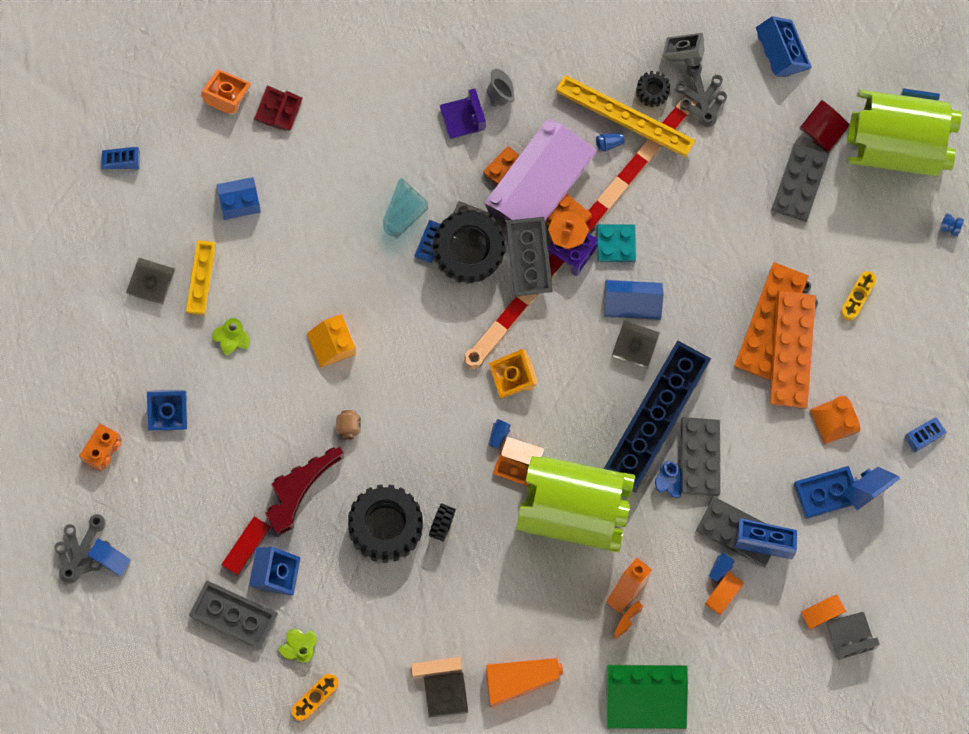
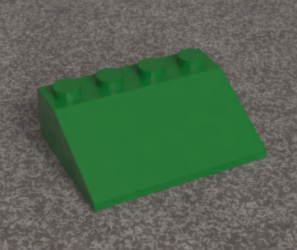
(646, 696)

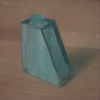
(403, 209)

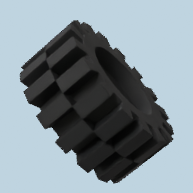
(649, 98)
(442, 522)

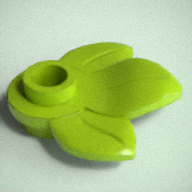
(231, 339)
(297, 643)

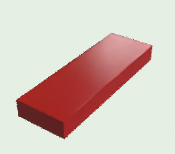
(245, 546)

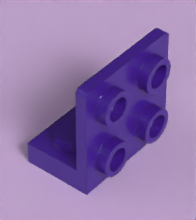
(463, 116)
(577, 256)

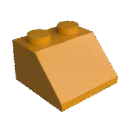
(331, 341)

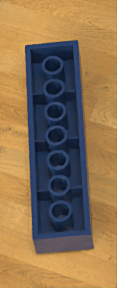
(658, 412)

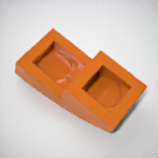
(724, 593)
(823, 611)
(625, 623)

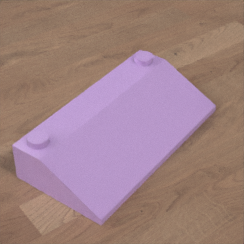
(541, 174)

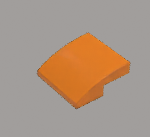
(511, 469)

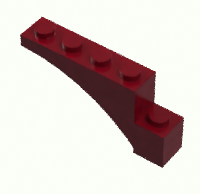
(293, 487)

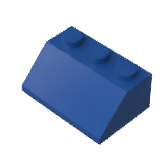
(783, 46)

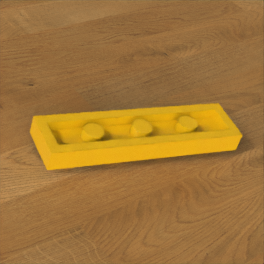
(201, 277)

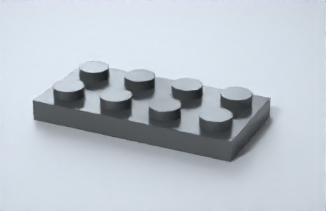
(800, 182)
(529, 256)
(700, 456)
(721, 525)
(233, 614)

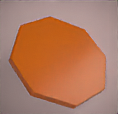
(568, 230)

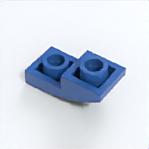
(109, 557)

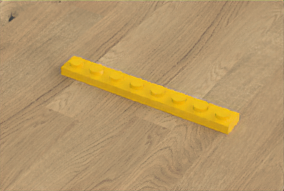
(625, 116)

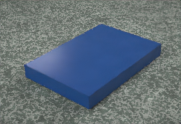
(824, 492)

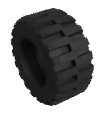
(494, 246)
(385, 498)

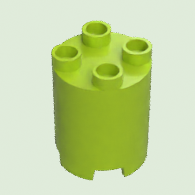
(903, 133)
(575, 503)

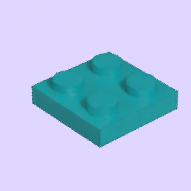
(616, 243)

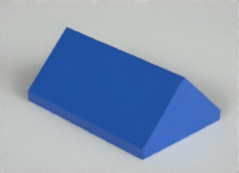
(633, 299)
(766, 539)

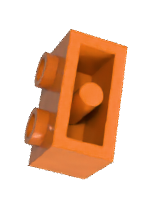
(101, 447)

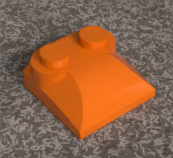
(225, 91)
(836, 419)

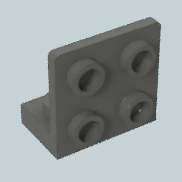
(851, 635)

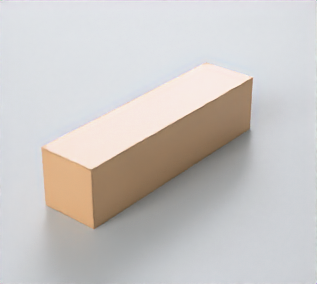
(436, 667)

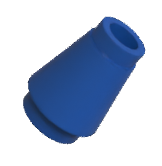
(609, 140)
(498, 434)
(721, 567)

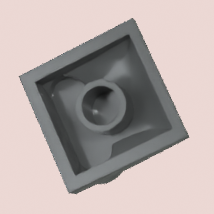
(685, 48)

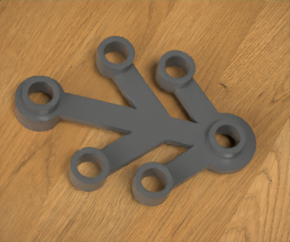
(701, 97)
(80, 552)

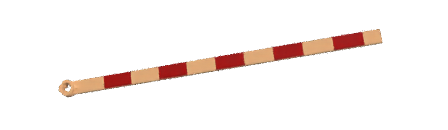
(598, 211)

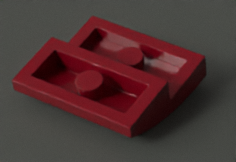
(278, 108)
(824, 126)

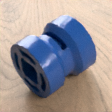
(950, 224)

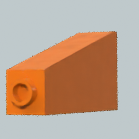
(629, 585)
(519, 678)

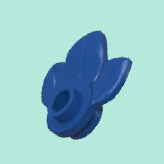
(669, 481)

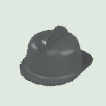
(500, 88)

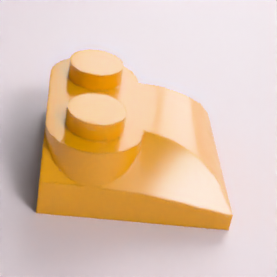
(513, 373)

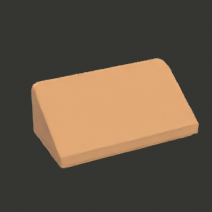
(520, 450)

